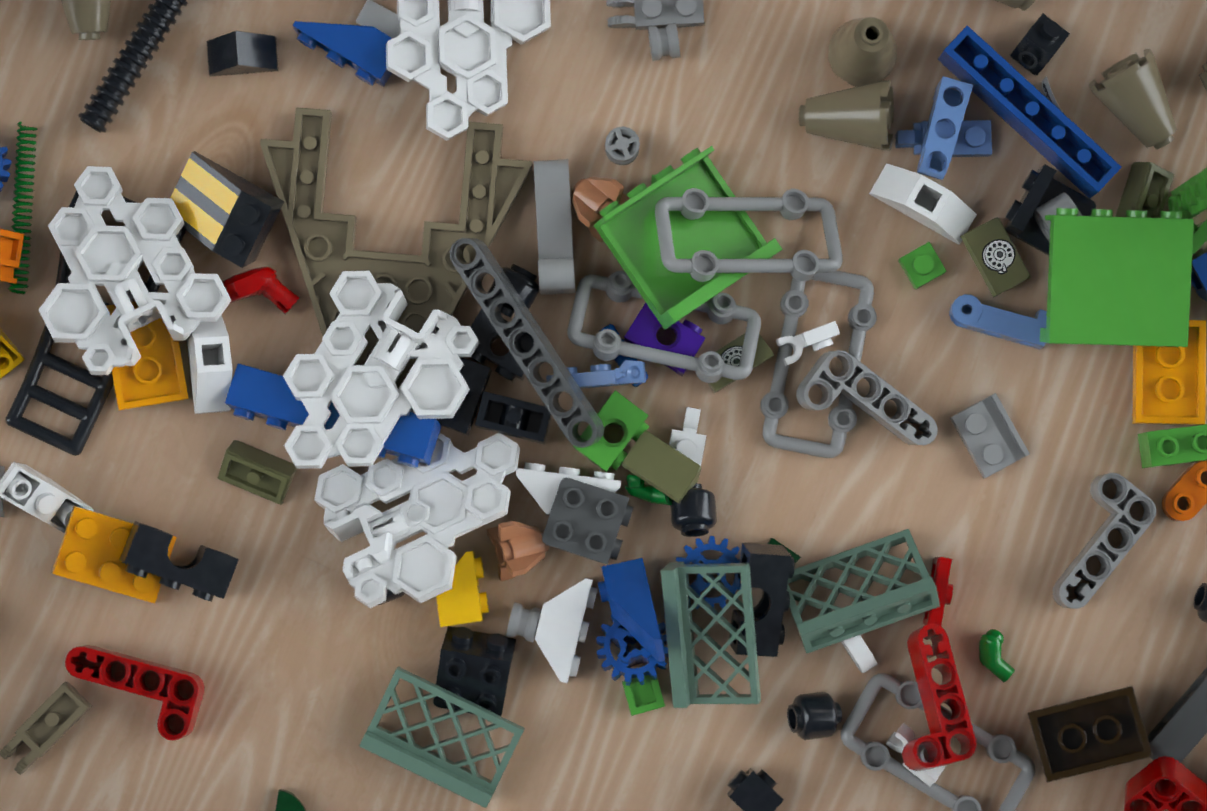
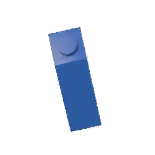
(632, 604)

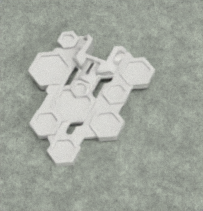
(464, 49)
(111, 259)
(368, 393)
(436, 505)

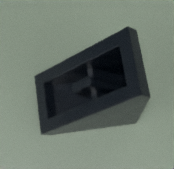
(242, 54)

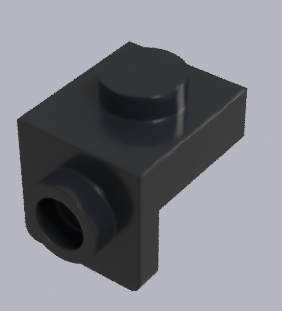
(1039, 44)

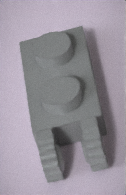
(658, 13)

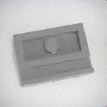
(989, 435)

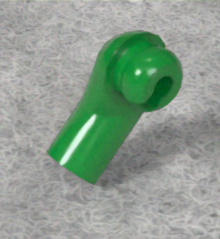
(637, 488)
(990, 655)

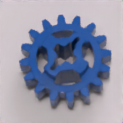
(728, 556)
(625, 659)

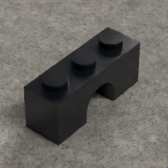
(148, 552)
(769, 571)

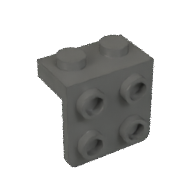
(587, 520)

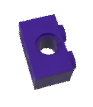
(646, 326)

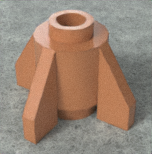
(592, 196)
(517, 548)

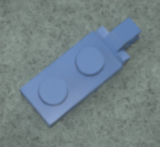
(972, 141)
(601, 375)

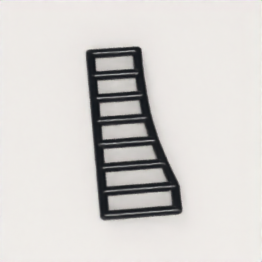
(42, 358)

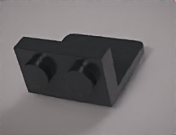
(1040, 189)
(475, 667)

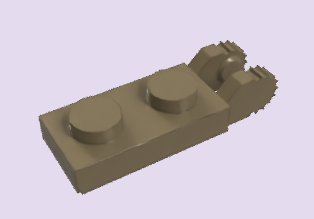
(47, 725)

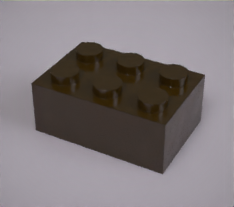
(1090, 734)

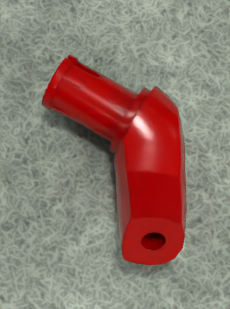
(258, 282)

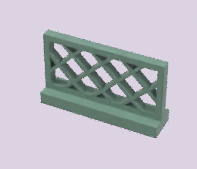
(866, 611)
(681, 641)
(424, 761)

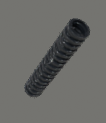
(130, 63)

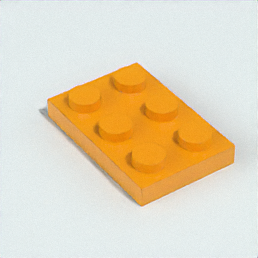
(157, 374)
(1171, 381)
(93, 554)

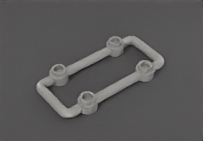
(705, 264)
(709, 365)
(775, 403)
(877, 757)

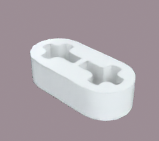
(860, 653)

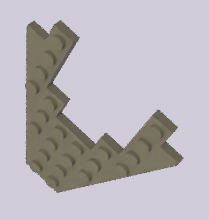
(327, 240)

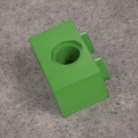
(620, 412)
(1173, 446)

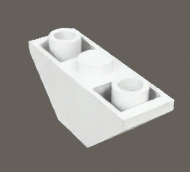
(924, 201)
(210, 366)
(544, 485)
(39, 495)
(563, 626)

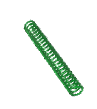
(22, 203)

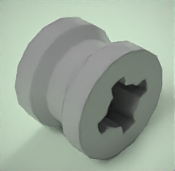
(664, 41)
(620, 139)
(523, 622)

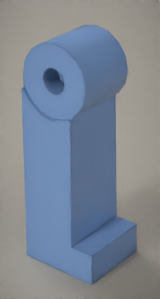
(943, 126)
(996, 322)

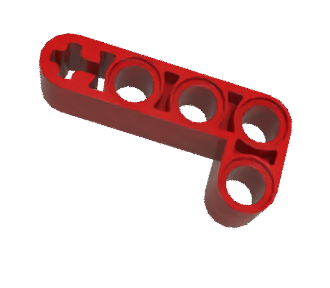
(135, 683)
(933, 696)
(1179, 793)

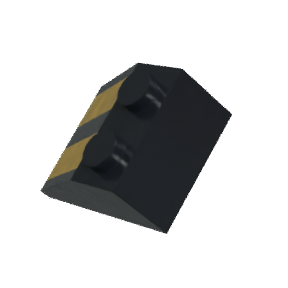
(224, 210)

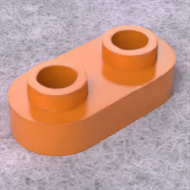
(1191, 488)

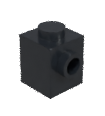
(754, 791)

